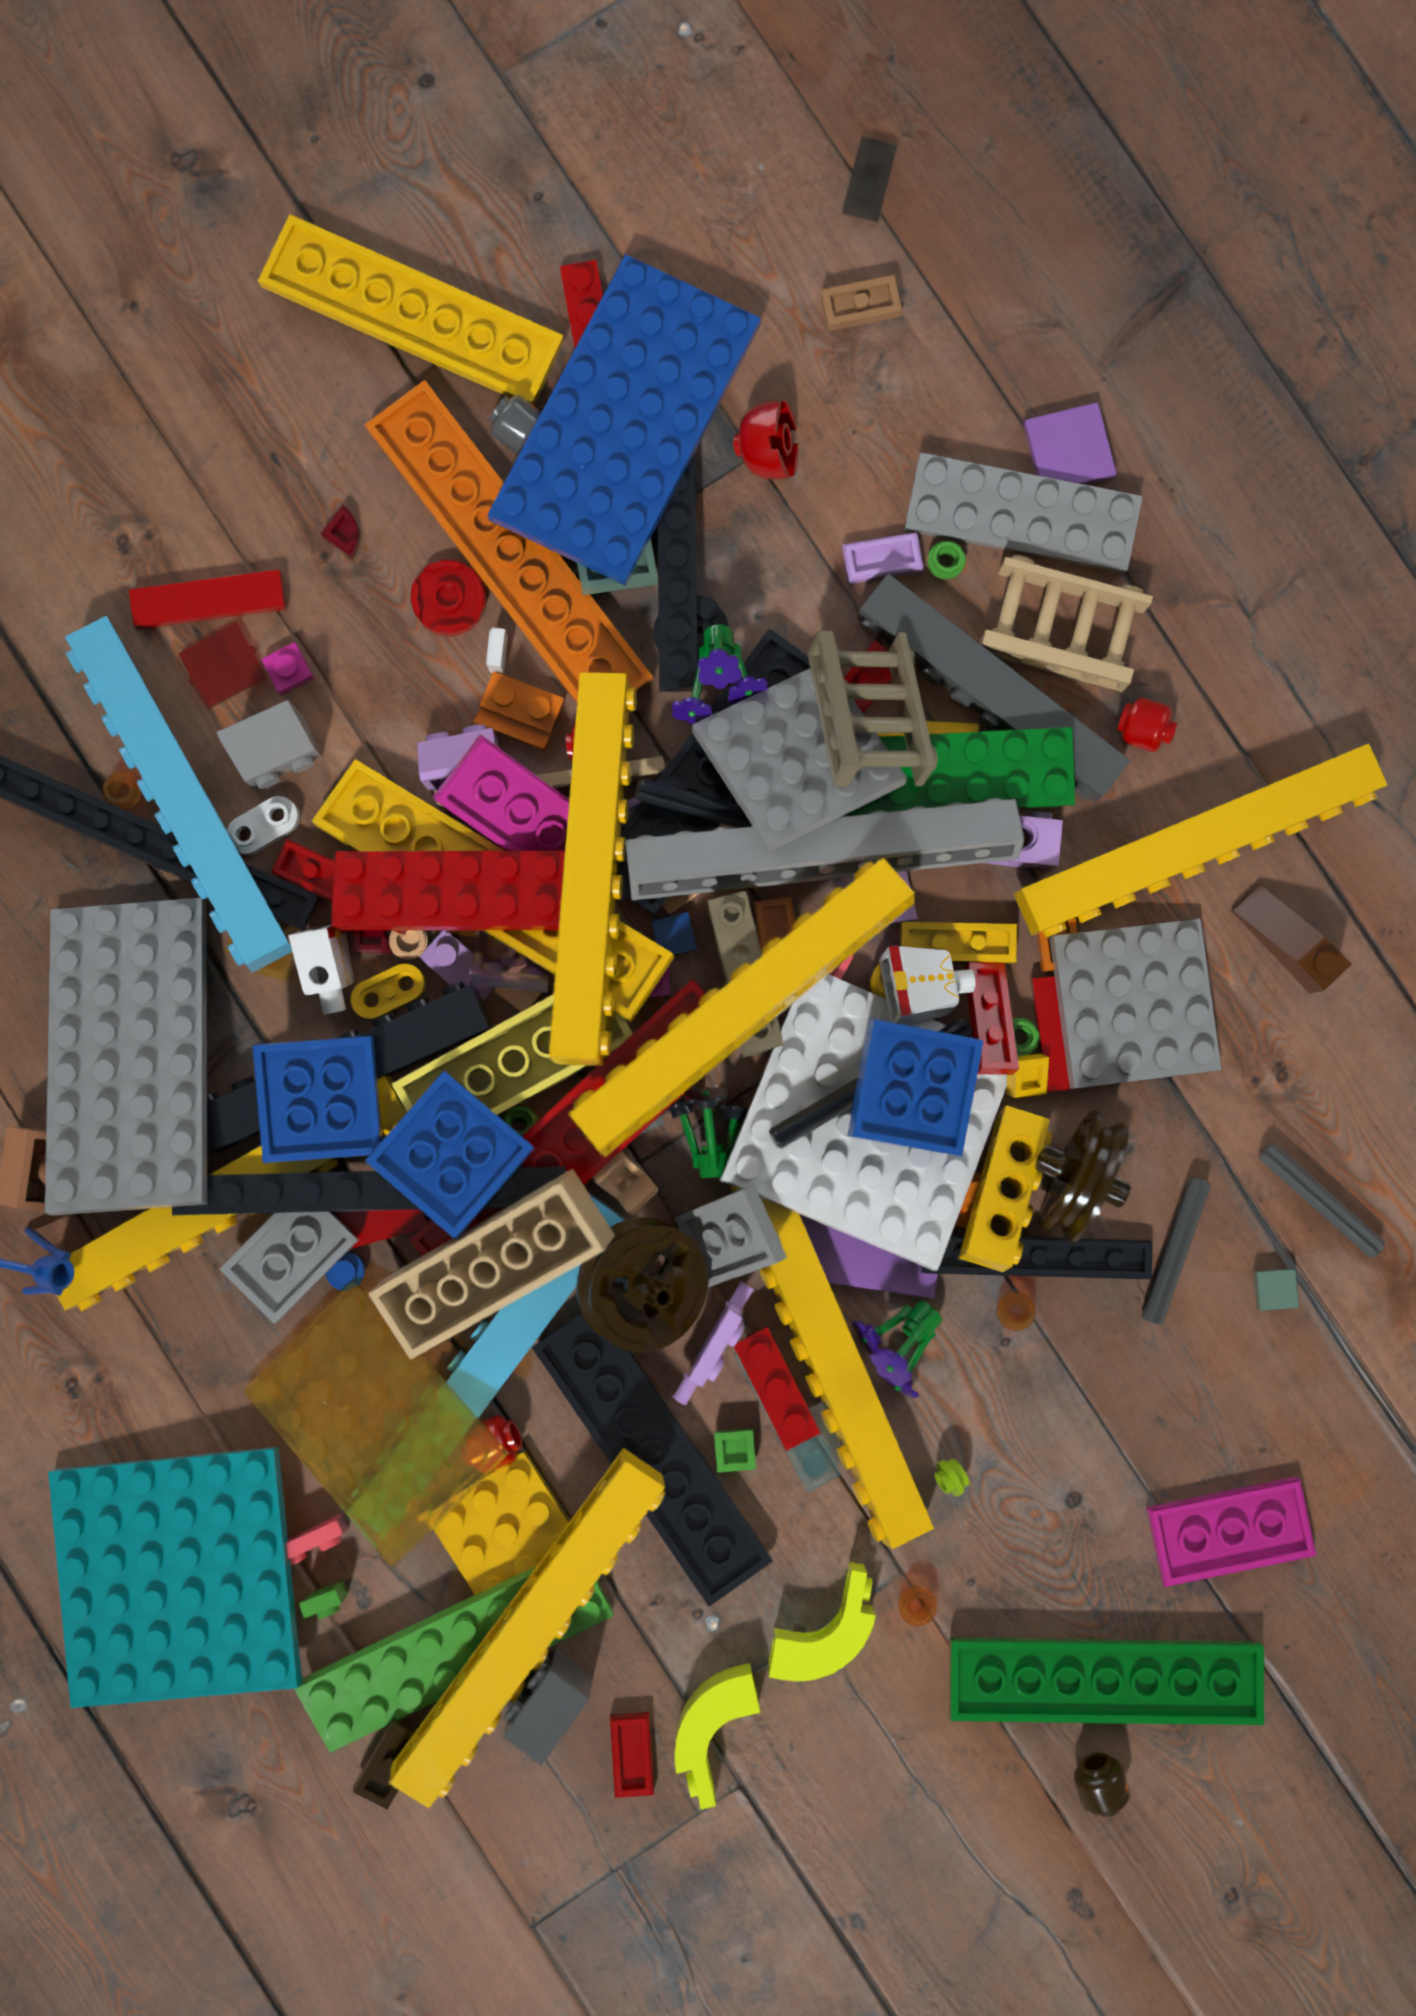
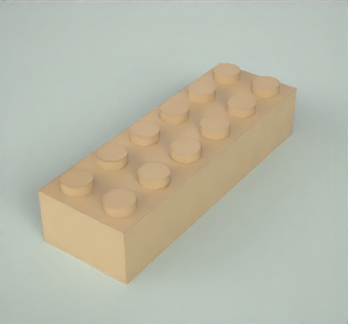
(492, 1264)

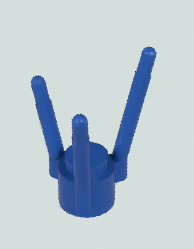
(49, 1272)

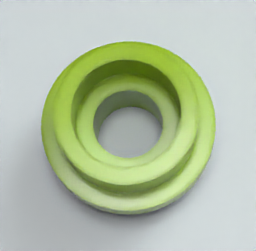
(951, 1477)

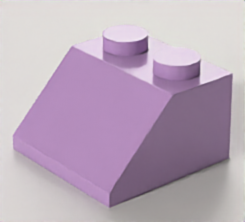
(442, 753)

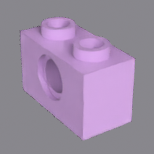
(1043, 842)

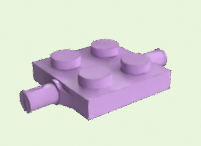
(709, 1358)

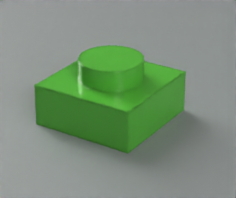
(735, 1450)
(324, 1600)

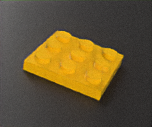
(502, 1525)

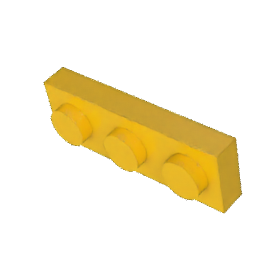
(963, 940)

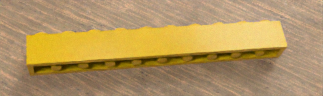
(1200, 839)
(591, 870)
(743, 1006)
(156, 1233)
(843, 1385)
(527, 1628)

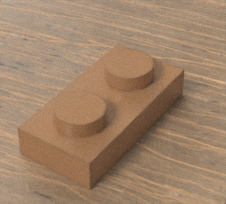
(861, 303)

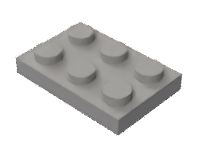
(733, 1235)
(288, 1259)

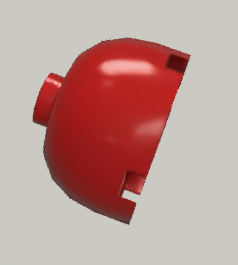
(767, 442)

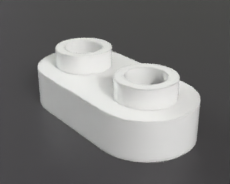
(263, 828)

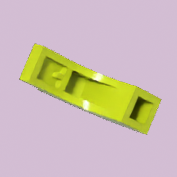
(826, 1650)
(714, 1703)

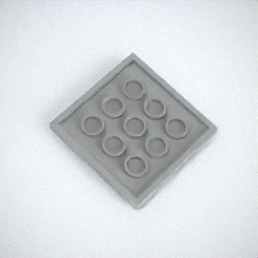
(779, 765)
(1135, 1003)

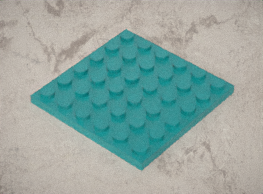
(175, 1578)

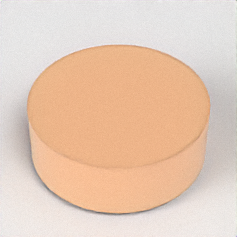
(409, 946)

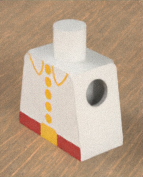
(322, 949)
(921, 983)

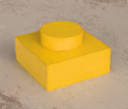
(1030, 1078)

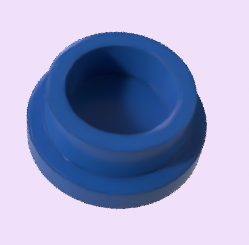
(345, 1271)

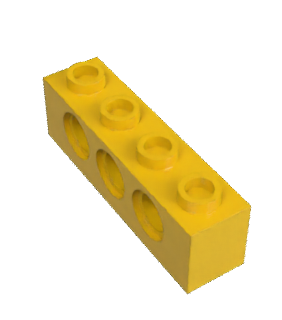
(980, 1242)

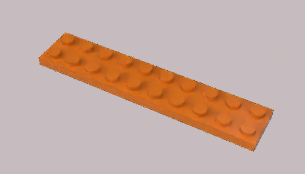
(522, 575)

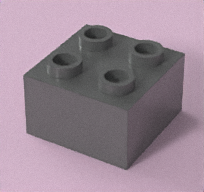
(547, 1706)

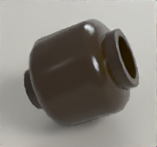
(1101, 1784)

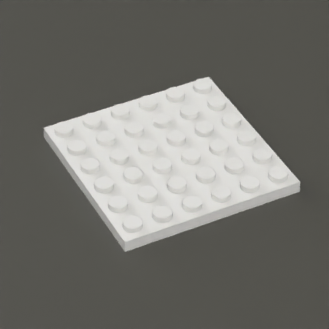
(858, 1186)

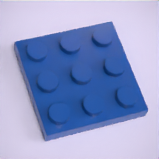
(915, 1087)
(317, 1098)
(450, 1155)

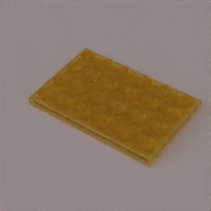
(375, 1425)

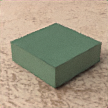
(1275, 1289)

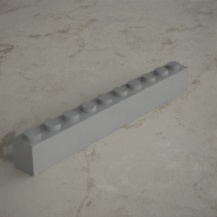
(836, 850)

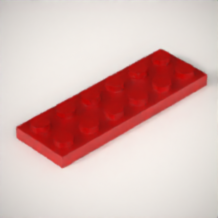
(447, 890)

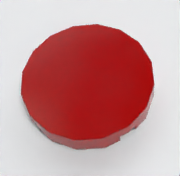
(448, 597)

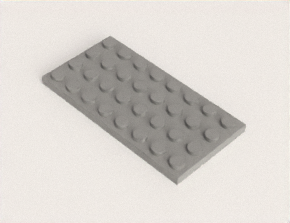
(127, 1057)

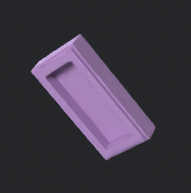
(882, 556)

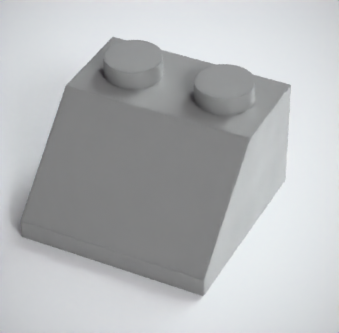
(270, 745)

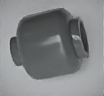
(513, 422)

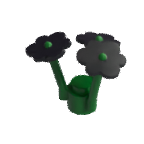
(712, 1156)

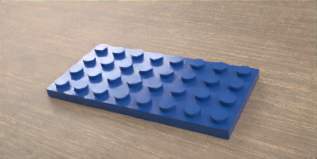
(624, 419)

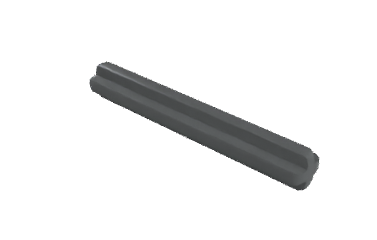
(1322, 1200)
(1176, 1250)

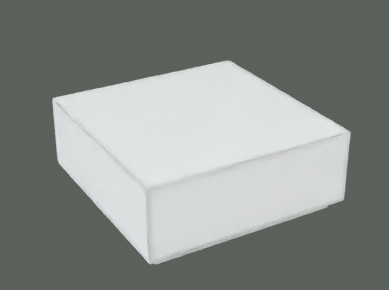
(497, 650)

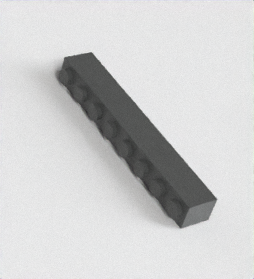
(985, 681)

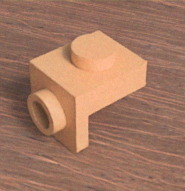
(626, 1182)

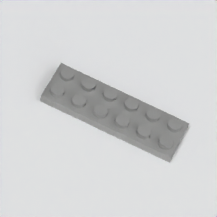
(1023, 513)

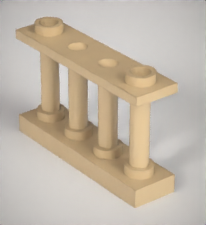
(1073, 661)

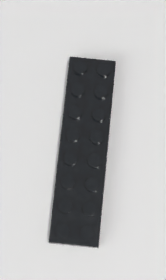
(693, 770)
(628, 1413)

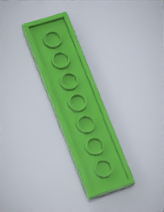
(415, 1664)

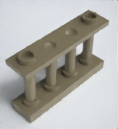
(841, 725)
(737, 945)

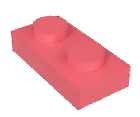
(323, 1535)

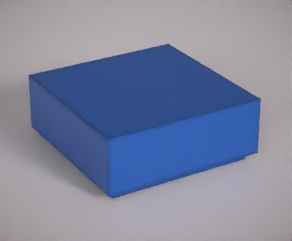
(675, 933)

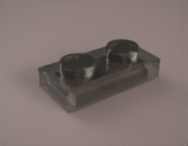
(869, 179)

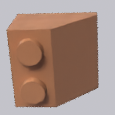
(23, 1169)

